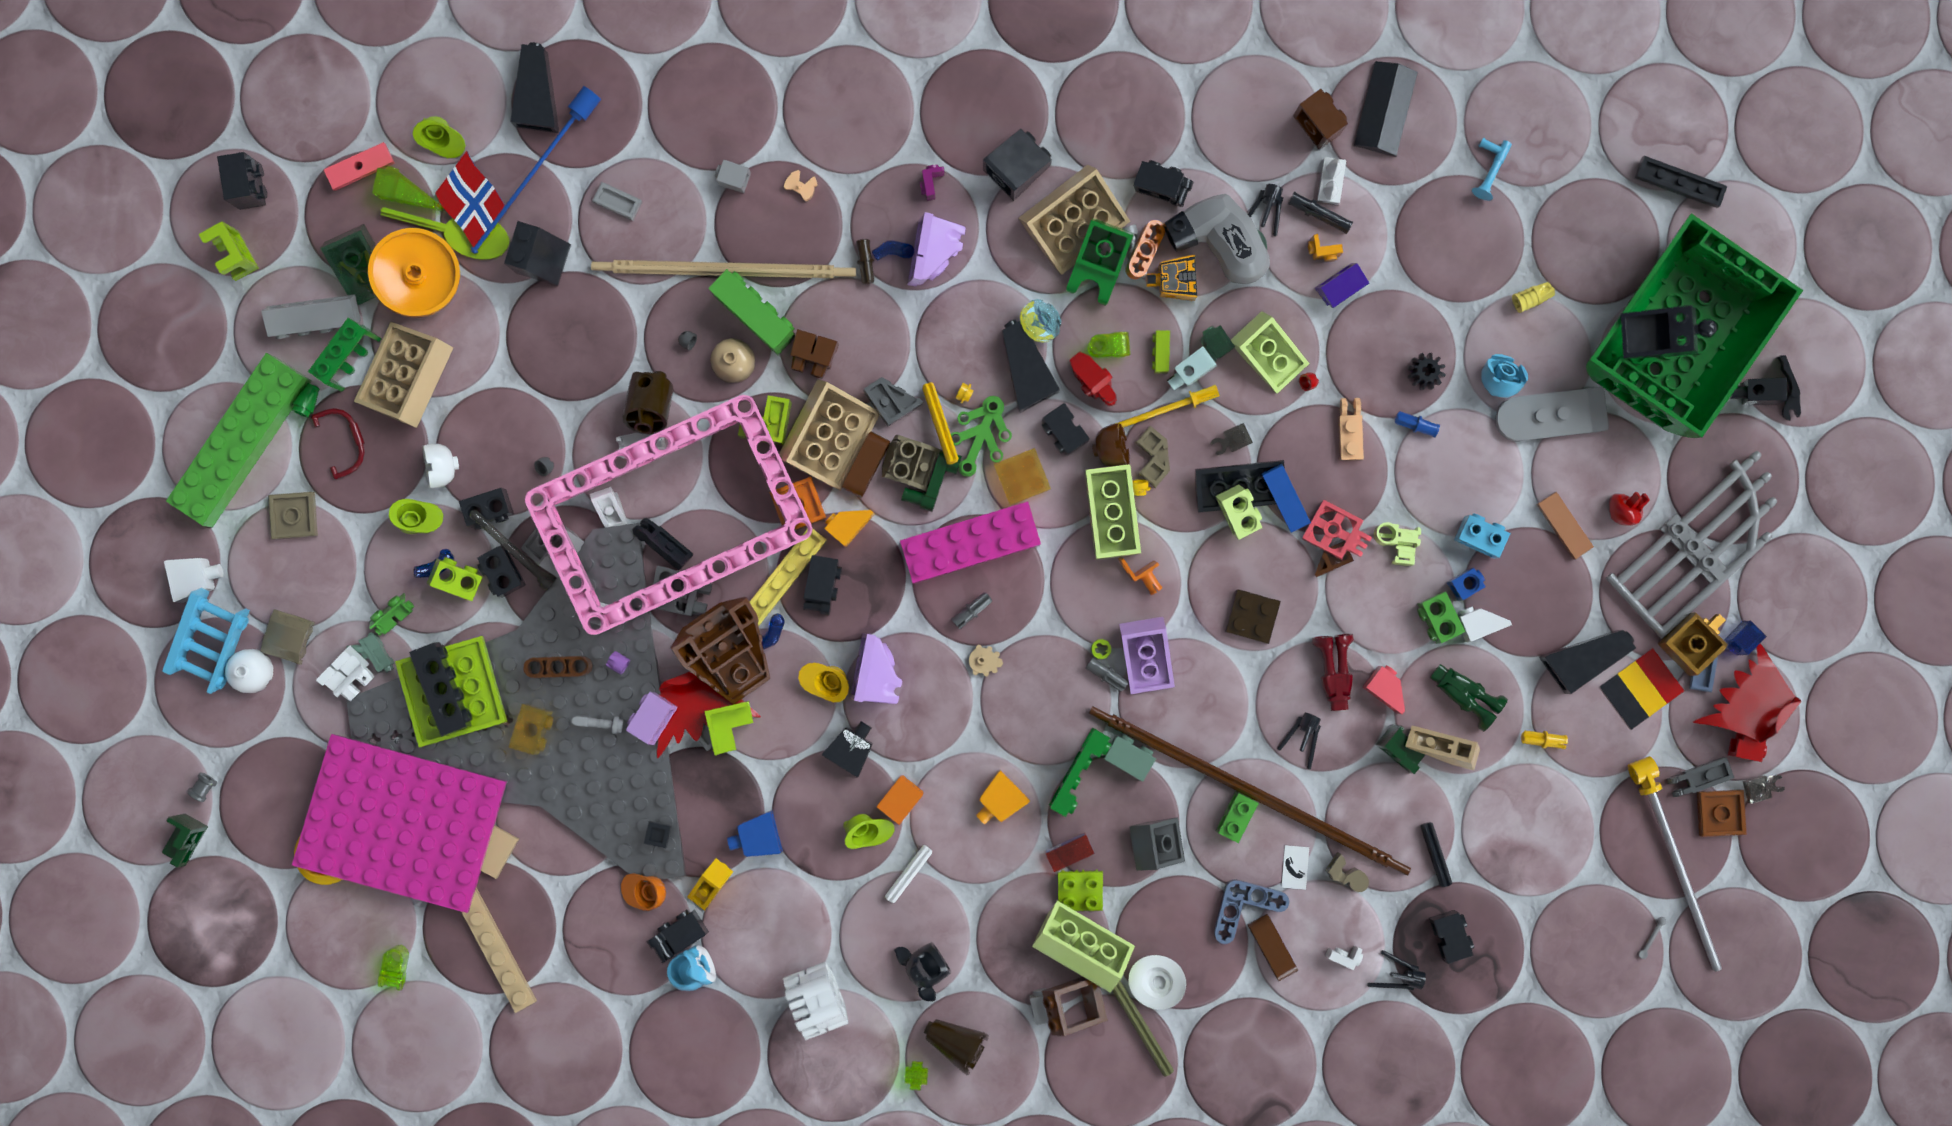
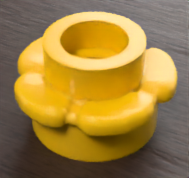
(964, 393)
(1140, 487)

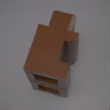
(821, 357)

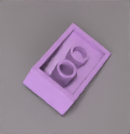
(1147, 655)

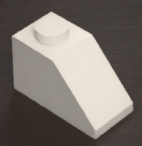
(1480, 623)

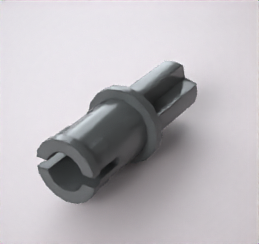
(971, 610)
(1107, 674)

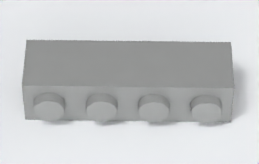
(309, 316)

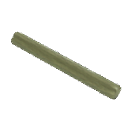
(1142, 1029)

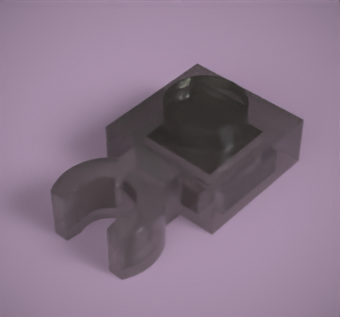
(1234, 439)
(1760, 788)

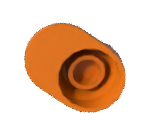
(643, 894)

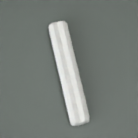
(908, 874)

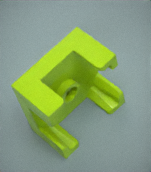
(239, 260)

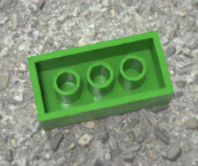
(752, 312)

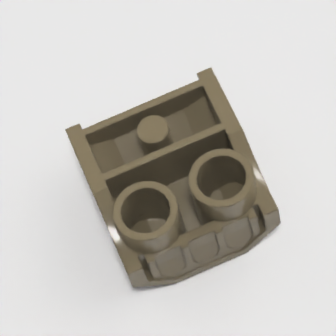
(909, 462)
(287, 636)

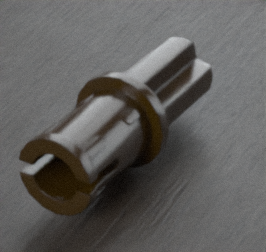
(865, 261)

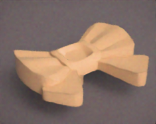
(806, 190)

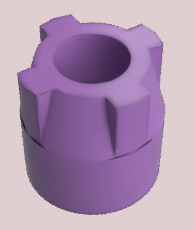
(618, 662)

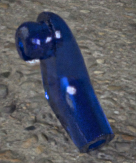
(893, 248)
(424, 570)
(774, 631)

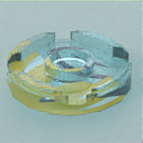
(1040, 321)

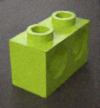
(453, 582)

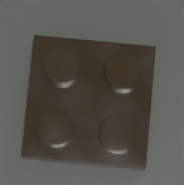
(1253, 616)

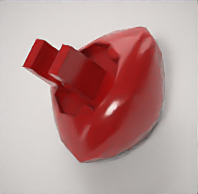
(1627, 509)

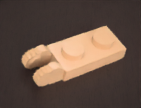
(1350, 431)

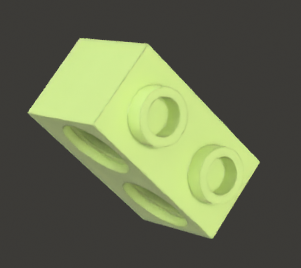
(1236, 513)

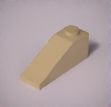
(1444, 747)

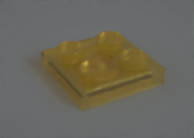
(1022, 476)

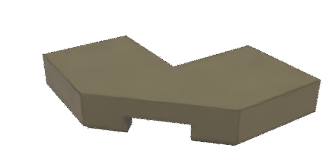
(1157, 448)

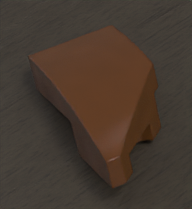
(1329, 562)

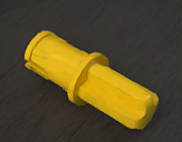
(1544, 739)

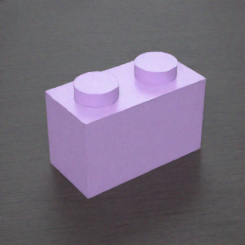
(651, 718)

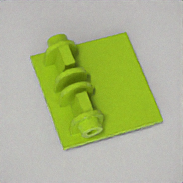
(1081, 890)

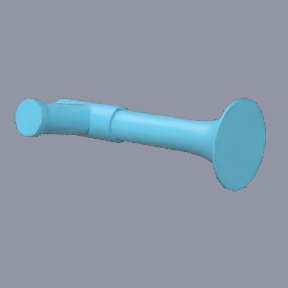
(1501, 152)

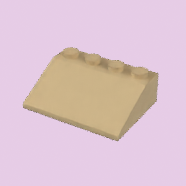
(1063, 216)
(403, 374)
(828, 434)

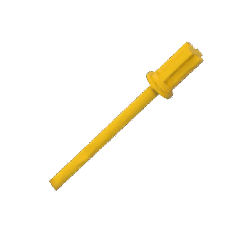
(1195, 398)

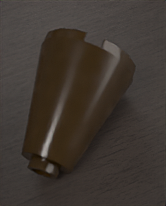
(956, 1043)

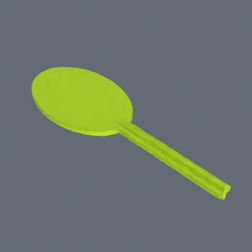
(492, 247)

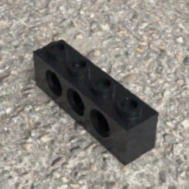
(422, 660)

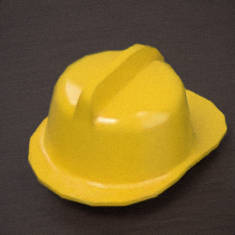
(824, 681)

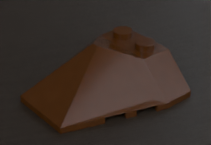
(725, 649)

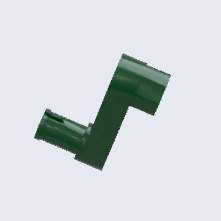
(928, 499)

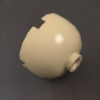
(732, 360)

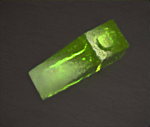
(396, 187)

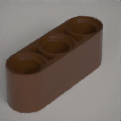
(866, 464)
(547, 663)
(1272, 947)

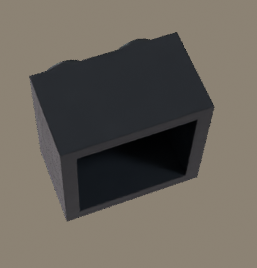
(242, 180)

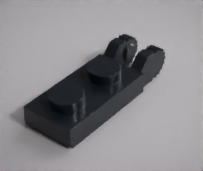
(662, 543)

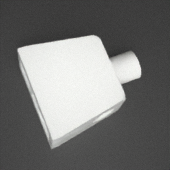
(189, 575)

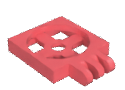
(1352, 539)

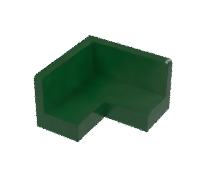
(1394, 745)
(183, 839)

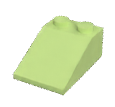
(1269, 351)

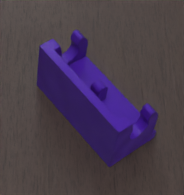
(1342, 285)

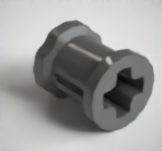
(202, 787)

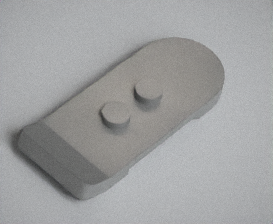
(1553, 414)

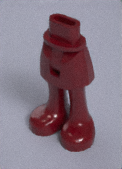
(1336, 684)

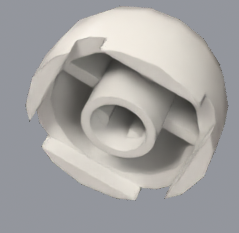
(439, 465)
(248, 671)

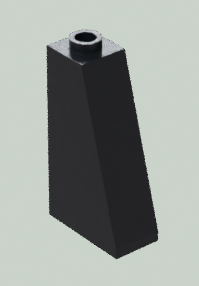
(534, 93)
(1027, 367)
(1585, 660)

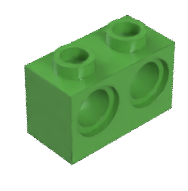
(1445, 614)
(1236, 817)

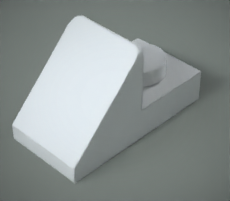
(609, 507)

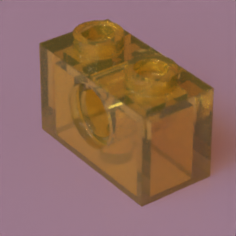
(521, 739)

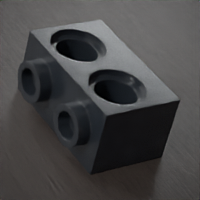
(485, 502)
(505, 568)

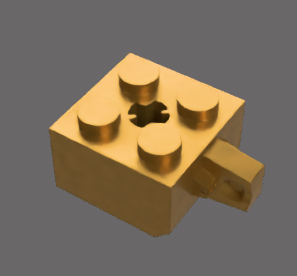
(1707, 647)

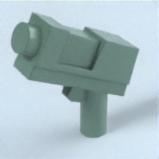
(373, 648)

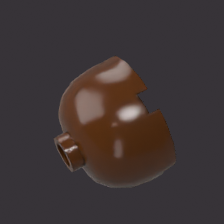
(1111, 446)

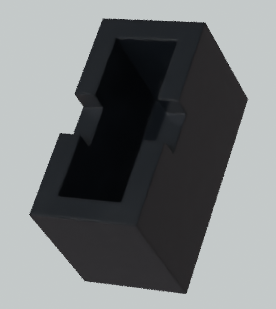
(1066, 434)
(1454, 941)

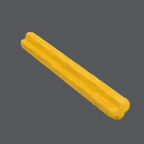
(940, 423)

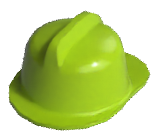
(438, 137)
(415, 516)
(865, 831)

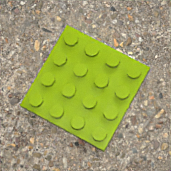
(475, 679)

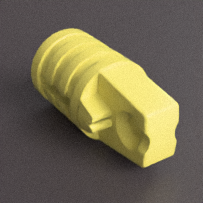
(1533, 296)

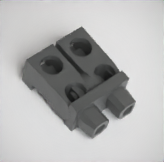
(687, 603)

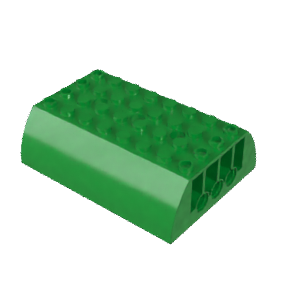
(1744, 302)

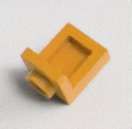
(1328, 253)

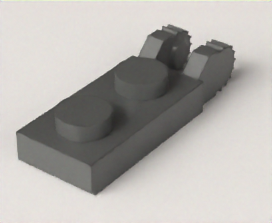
(1702, 776)

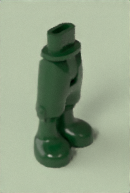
(1465, 691)

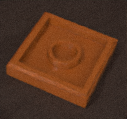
(1721, 813)

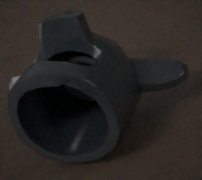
(925, 968)

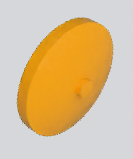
(414, 272)

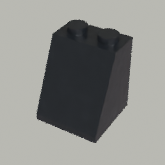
(1017, 163)
(537, 254)

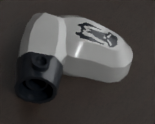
(1228, 234)

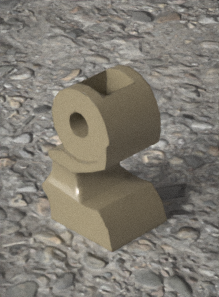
(1354, 877)

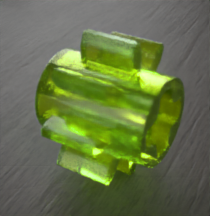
(916, 1075)

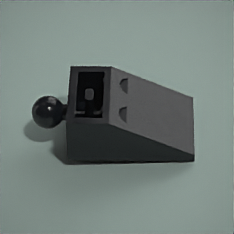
(1657, 332)

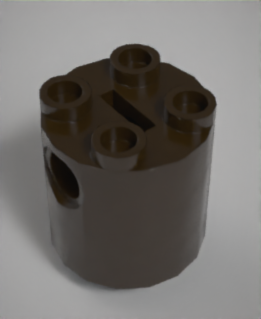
(648, 402)

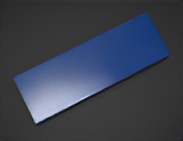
(1286, 498)

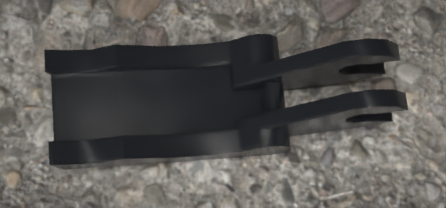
(1793, 397)

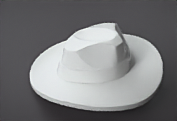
(1157, 982)

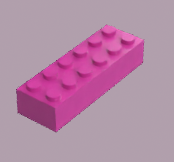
(970, 542)

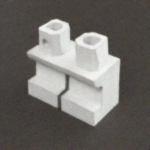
(343, 671)

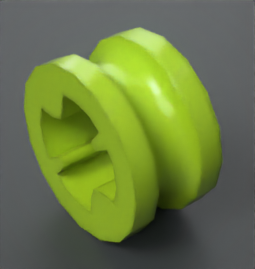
(1099, 655)

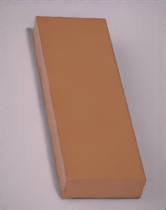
(1565, 525)

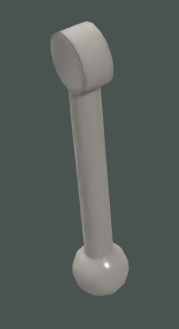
(1643, 952)

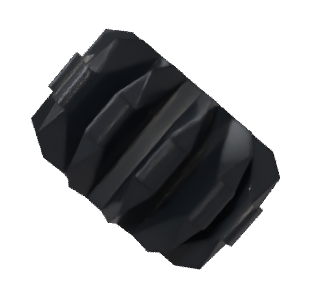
(1432, 365)

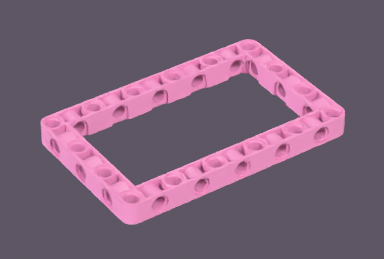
(637, 455)

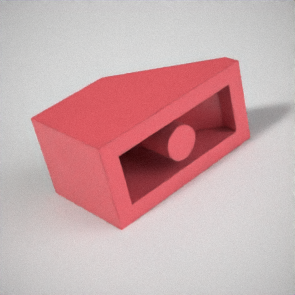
(1386, 688)

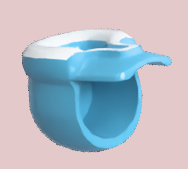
(691, 969)

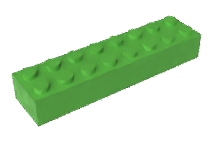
(238, 441)

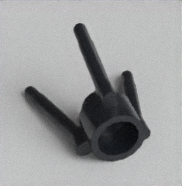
(1271, 197)
(1309, 725)
(1412, 977)

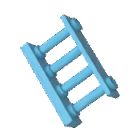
(184, 639)

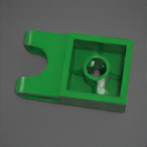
(1100, 266)

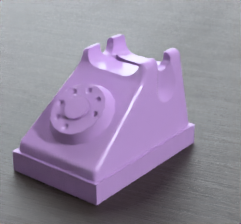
(933, 246)
(874, 673)

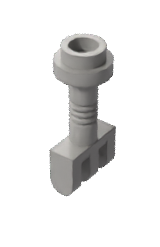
(616, 725)

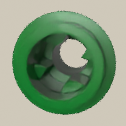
(306, 401)

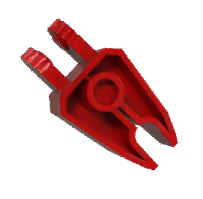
(1094, 379)

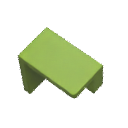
(775, 418)
(721, 722)

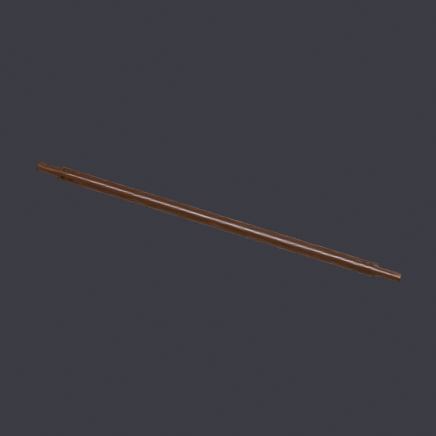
(1249, 790)

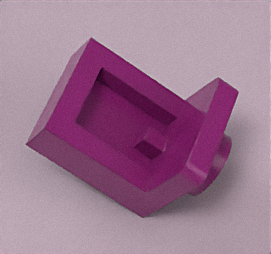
(927, 185)

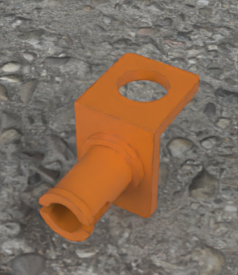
(1145, 574)

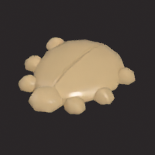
(984, 660)

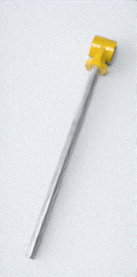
(1643, 773)

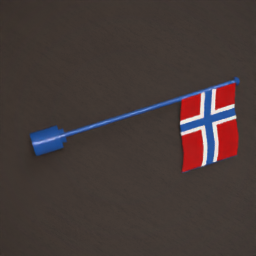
(474, 200)

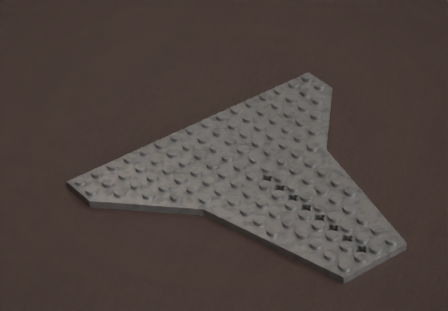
(585, 776)

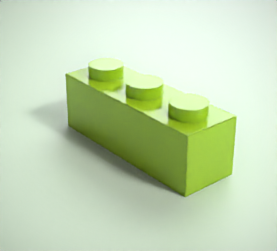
(1161, 351)

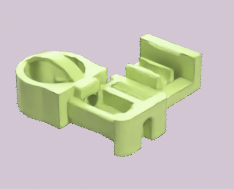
(1404, 542)

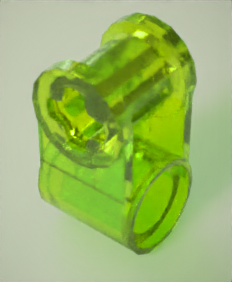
(1114, 345)
(393, 972)

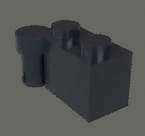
(1162, 182)
(820, 584)
(678, 935)

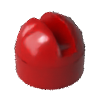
(1304, 378)

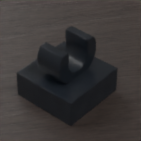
(657, 834)

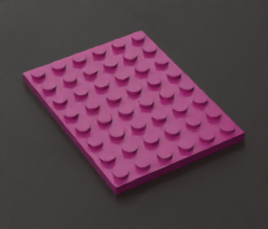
(399, 823)

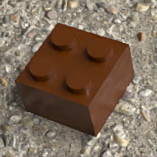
(1320, 118)

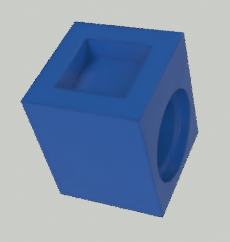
(1457, 586)

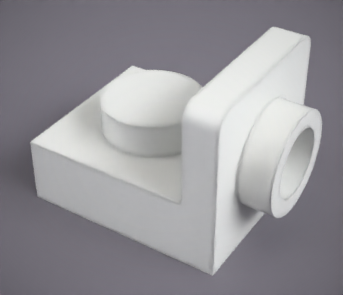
(1340, 957)

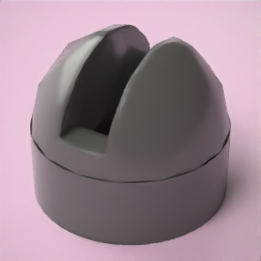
(687, 340)
(543, 466)

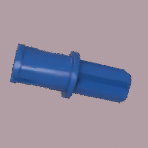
(1417, 424)

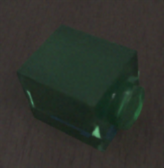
(1216, 342)

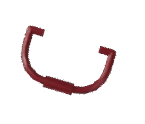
(357, 436)

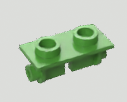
(396, 607)

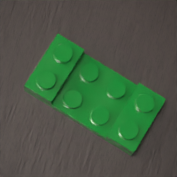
(1064, 800)

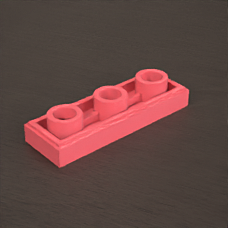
(347, 171)

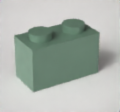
(1129, 757)

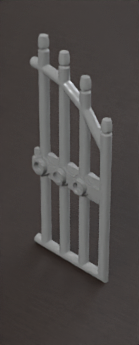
(1699, 555)

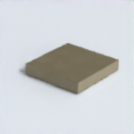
(293, 515)

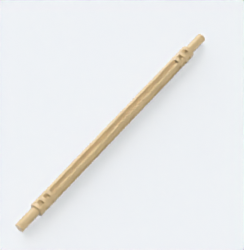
(718, 268)

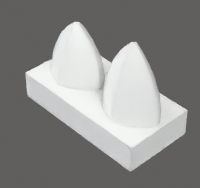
(1331, 180)

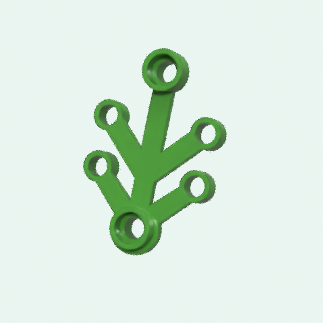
(982, 432)

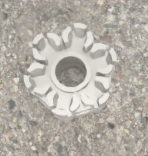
(816, 999)

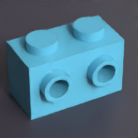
(1484, 538)

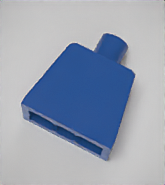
(757, 836)

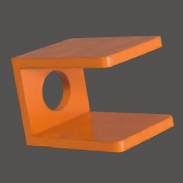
(900, 799)

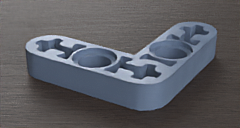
(1237, 901)

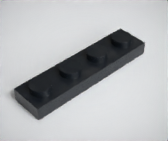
(1681, 182)

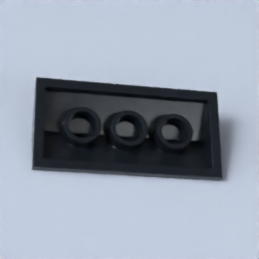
(1385, 108)
(1216, 480)

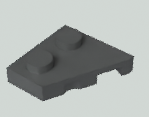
(890, 401)

